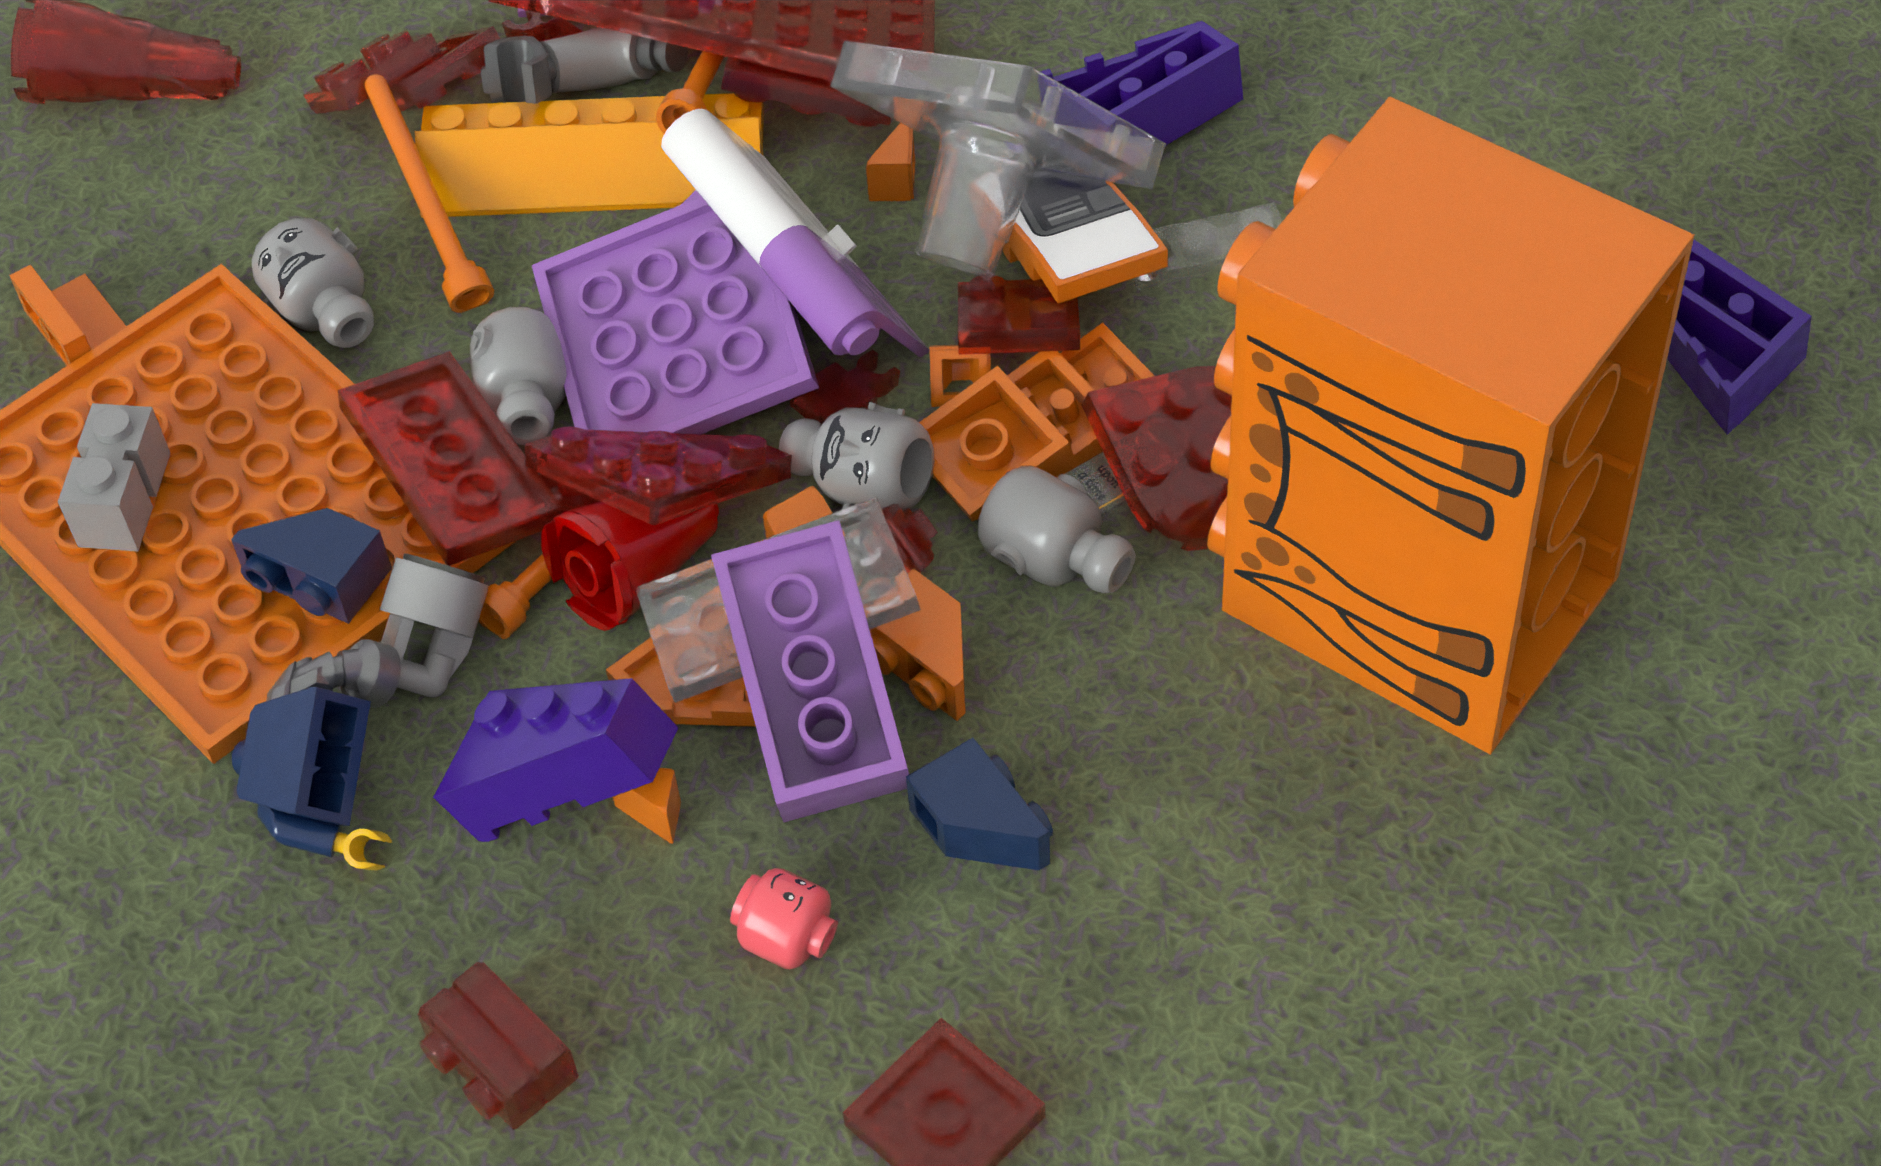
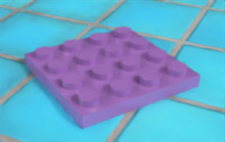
(671, 327)

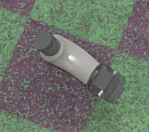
(593, 59)

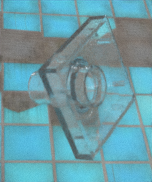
(992, 132)

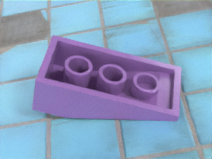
(811, 671)

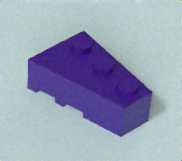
(1166, 83)
(1733, 337)
(551, 748)

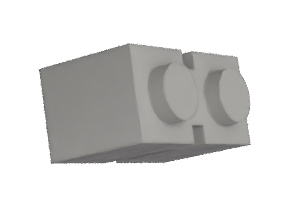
(105, 492)

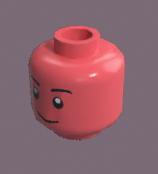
(783, 918)

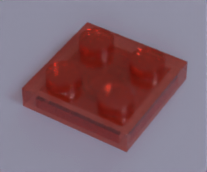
(460, 56)
(393, 57)
(1014, 317)
(944, 1106)

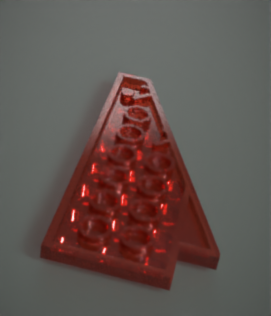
(772, 33)

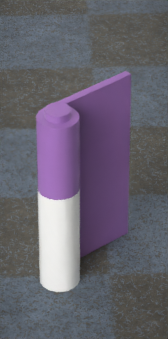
(785, 236)

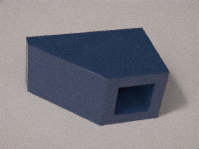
(316, 559)
(976, 813)

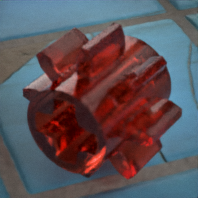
(911, 535)

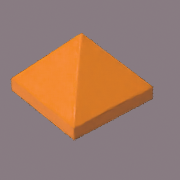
(948, 366)

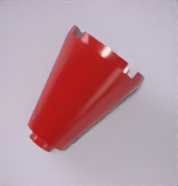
(611, 553)

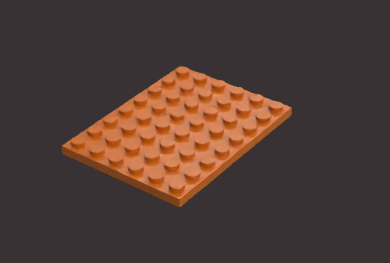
(249, 445)

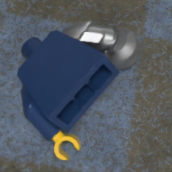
(309, 745)

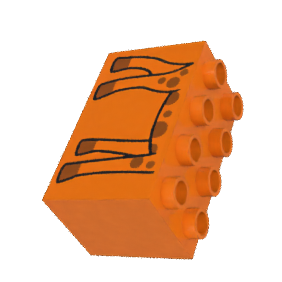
(1438, 413)

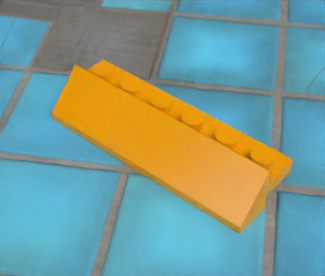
(562, 154)

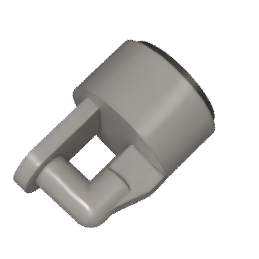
(440, 598)

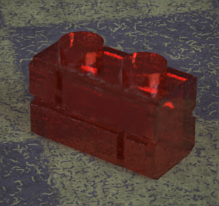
(496, 1046)

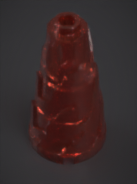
(93, 55)

